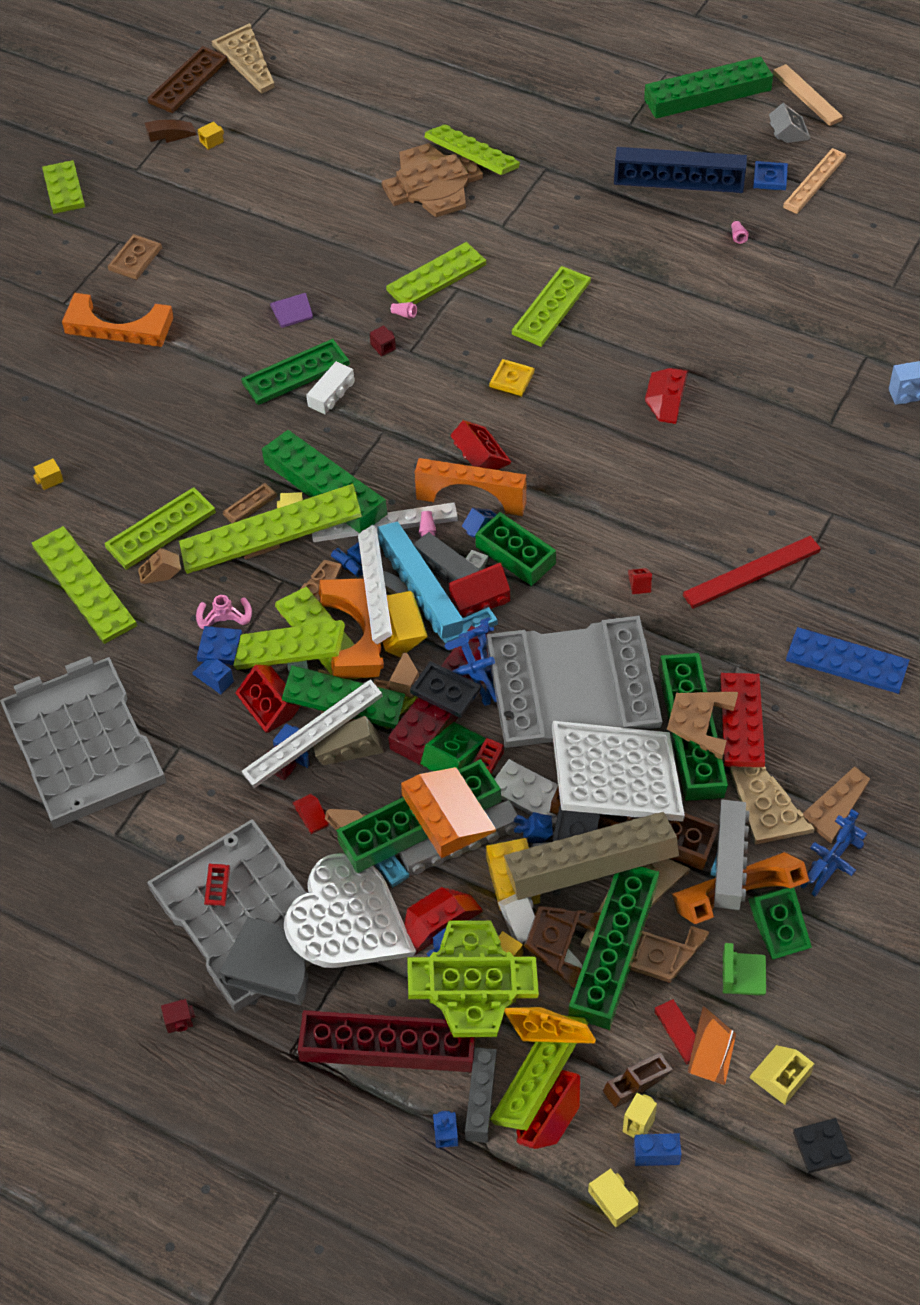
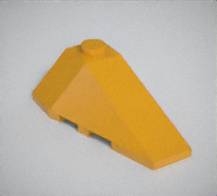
(543, 1025)

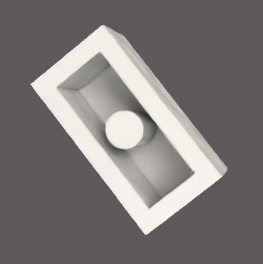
(518, 916)

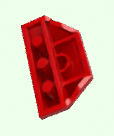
(666, 393)
(434, 912)
(554, 1114)

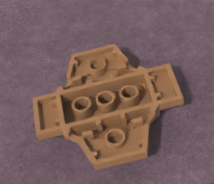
(432, 180)

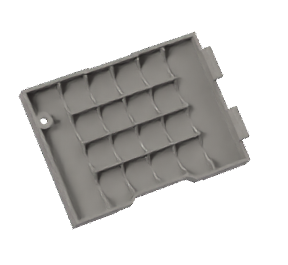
(574, 678)
(81, 740)
(257, 888)

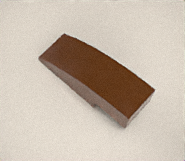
(169, 130)
(636, 1079)

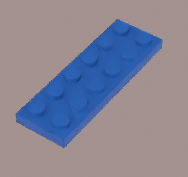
(847, 660)

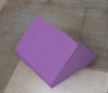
(292, 310)

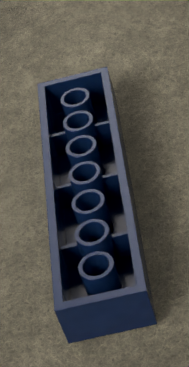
(680, 169)

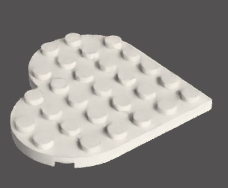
(346, 917)

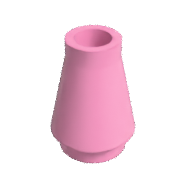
(739, 233)
(405, 310)
(427, 524)

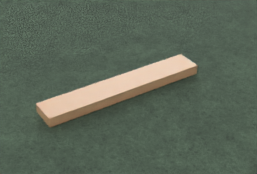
(808, 95)
(814, 181)

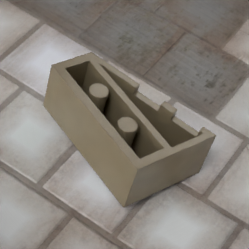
(349, 742)

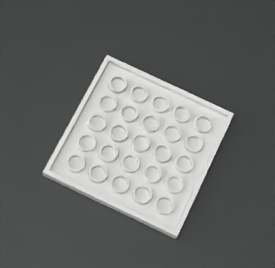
(616, 771)

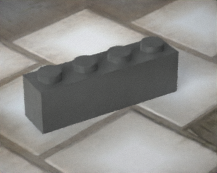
(443, 559)
(481, 1095)

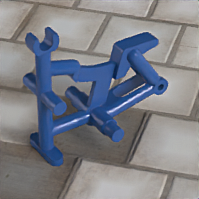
(477, 669)
(831, 859)

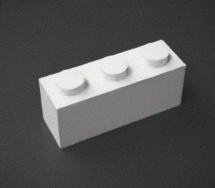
(330, 387)

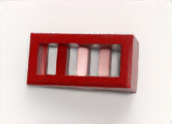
(493, 750)
(217, 868)

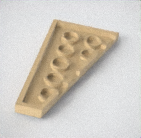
(246, 56)

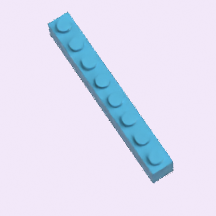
(420, 580)

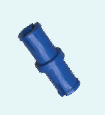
(347, 562)

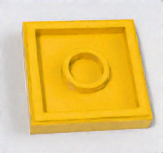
(512, 377)

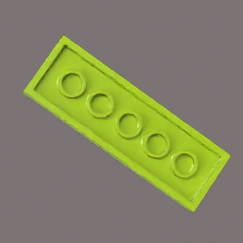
(472, 149)
(436, 274)
(551, 306)
(159, 528)
(304, 609)
(289, 645)
(533, 1083)

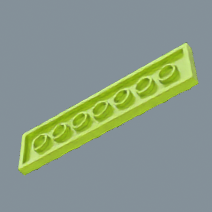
(84, 585)

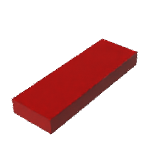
(677, 1028)

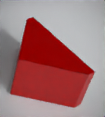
(640, 580)
(311, 813)

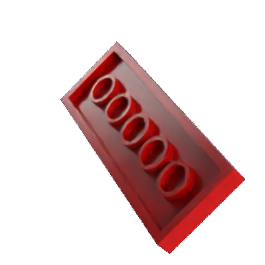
(744, 725)

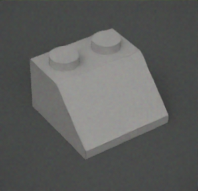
(788, 124)

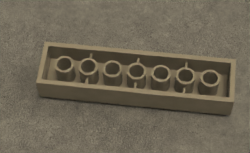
(591, 855)

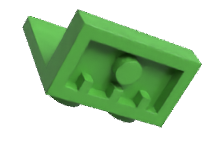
(743, 972)

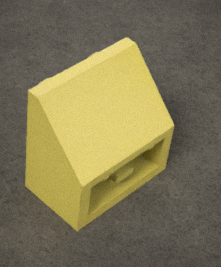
(783, 1072)

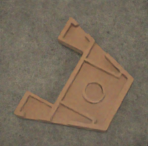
(692, 716)
(664, 957)

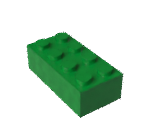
(515, 548)

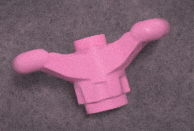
(223, 611)

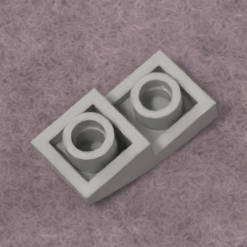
(394, 584)

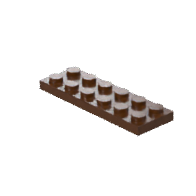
(187, 79)

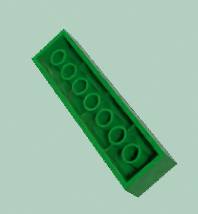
(708, 87)
(317, 475)
(699, 770)
(397, 828)
(613, 946)

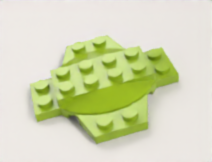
(472, 978)

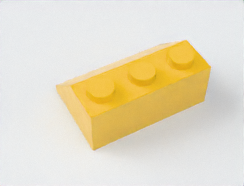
(405, 624)

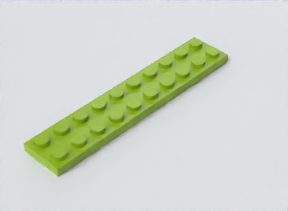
(270, 528)

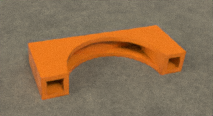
(147, 330)
(505, 486)
(362, 658)
(780, 870)

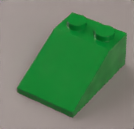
(452, 748)
(780, 922)

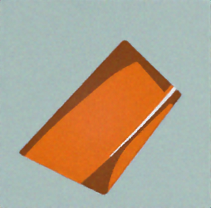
(712, 1048)

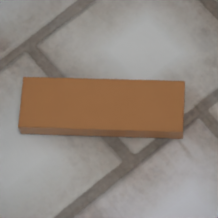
(250, 503)

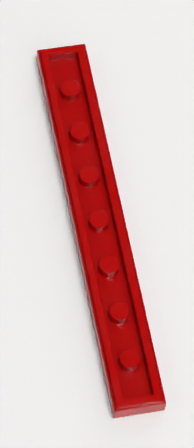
(751, 572)

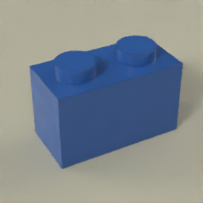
(657, 1149)

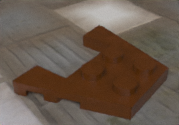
(552, 935)

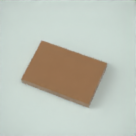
(135, 257)

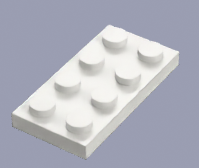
(526, 789)

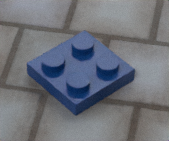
(770, 175)
(219, 644)

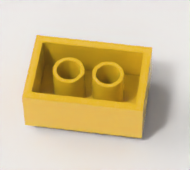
(497, 867)

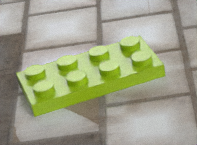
(63, 187)

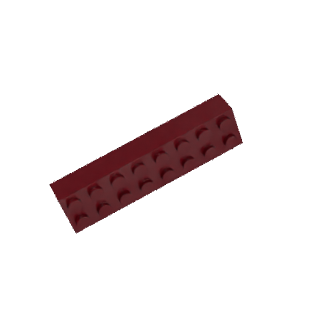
(424, 719)
(383, 1041)

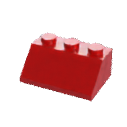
(479, 446)
(480, 590)
(263, 695)

